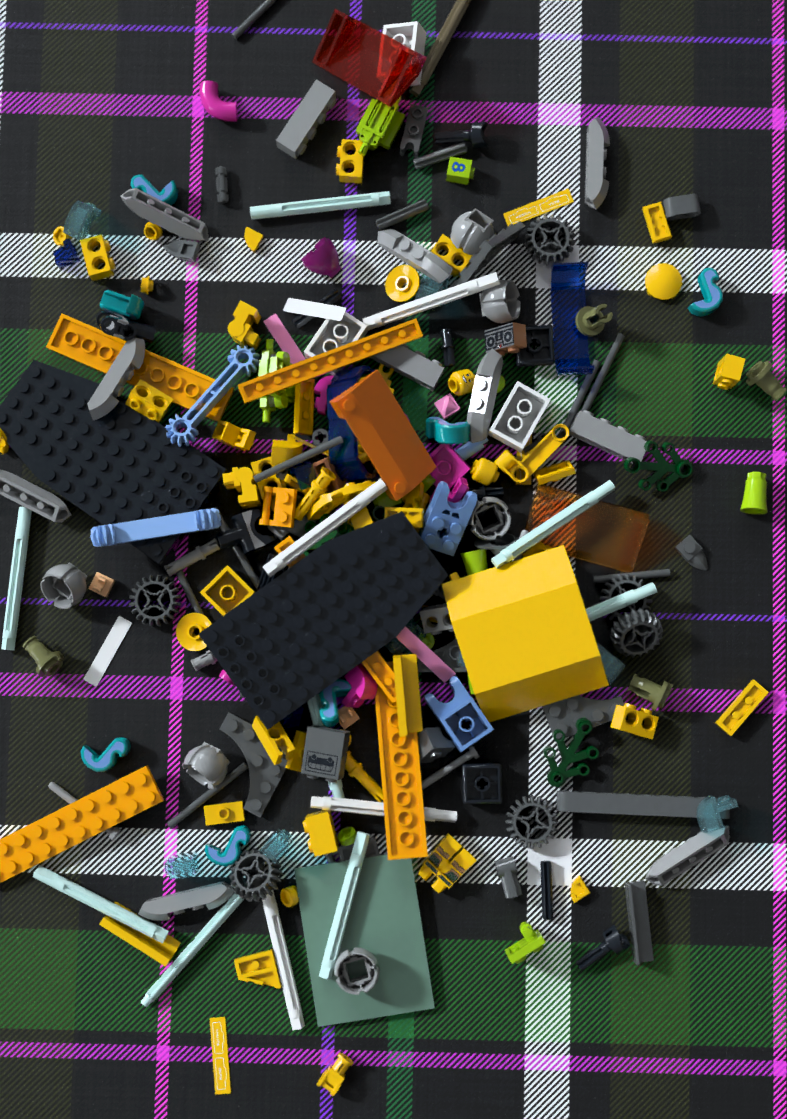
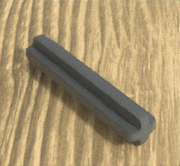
(440, 155)
(402, 214)

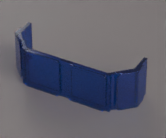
(566, 300)
(345, 456)

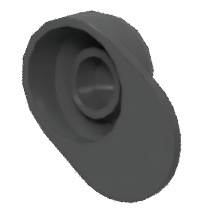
(496, 545)

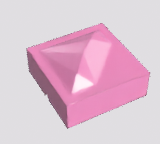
(447, 406)

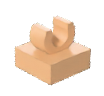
(101, 584)
(347, 716)

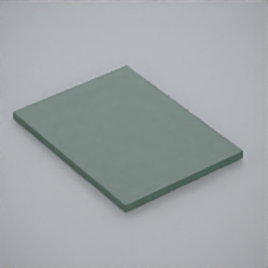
(381, 920)

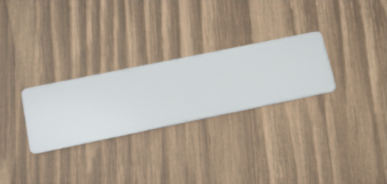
(314, 309)
(107, 651)

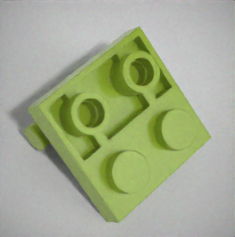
(531, 942)

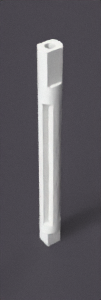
(432, 301)
(325, 528)
(374, 808)
(283, 962)

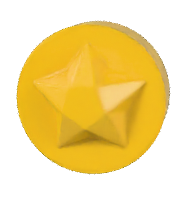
(59, 236)

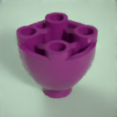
(323, 260)

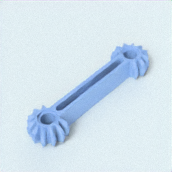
(212, 395)
(155, 527)

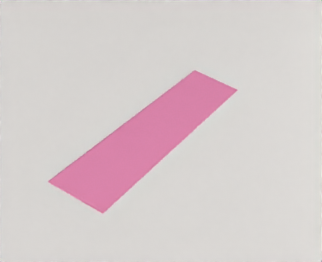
(283, 338)
(425, 654)

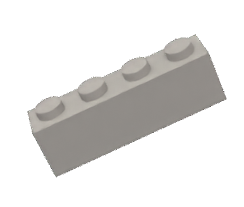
(306, 119)
(412, 365)
(607, 437)

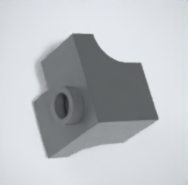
(433, 745)

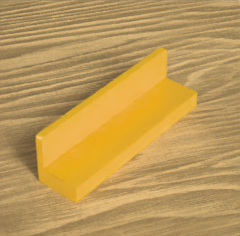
(407, 694)
(160, 952)

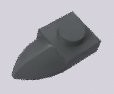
(183, 249)
(692, 553)

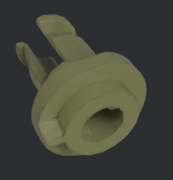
(595, 315)
(764, 378)
(47, 661)
(650, 691)

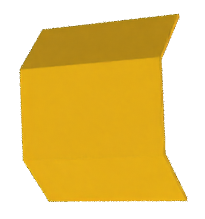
(524, 634)

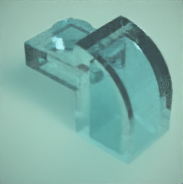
(80, 219)
(708, 812)

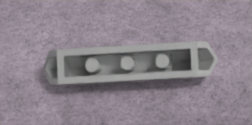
(595, 184)
(165, 215)
(414, 255)
(113, 383)
(484, 395)
(32, 497)
(687, 855)
(211, 895)

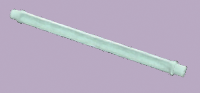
(190, 951)

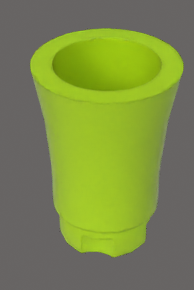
(755, 494)
(475, 561)

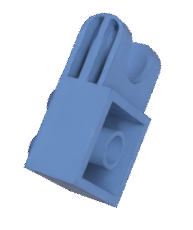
(446, 515)
(458, 710)

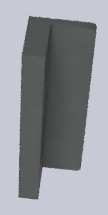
(638, 921)

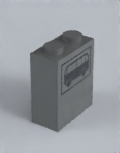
(325, 753)

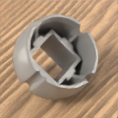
(471, 230)
(501, 302)
(495, 529)
(64, 585)
(206, 765)
(361, 983)

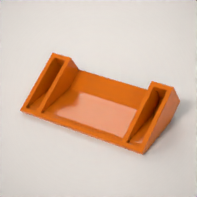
(385, 434)

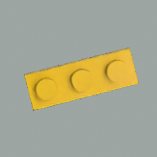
(304, 408)
(741, 707)

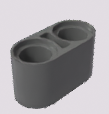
(681, 207)

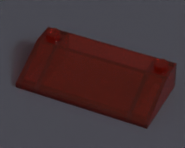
(367, 58)

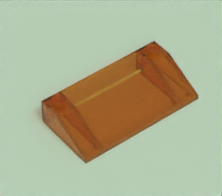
(599, 535)

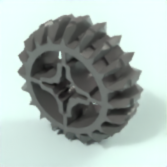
(559, 227)
(616, 585)
(167, 612)
(642, 622)
(529, 830)
(255, 889)

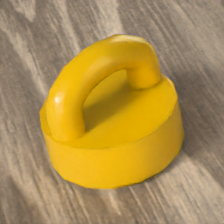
(289, 896)

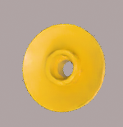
(395, 283)
(185, 631)

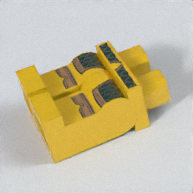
(444, 869)

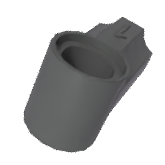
(507, 872)

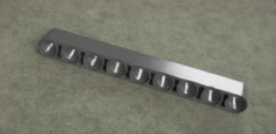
(630, 804)

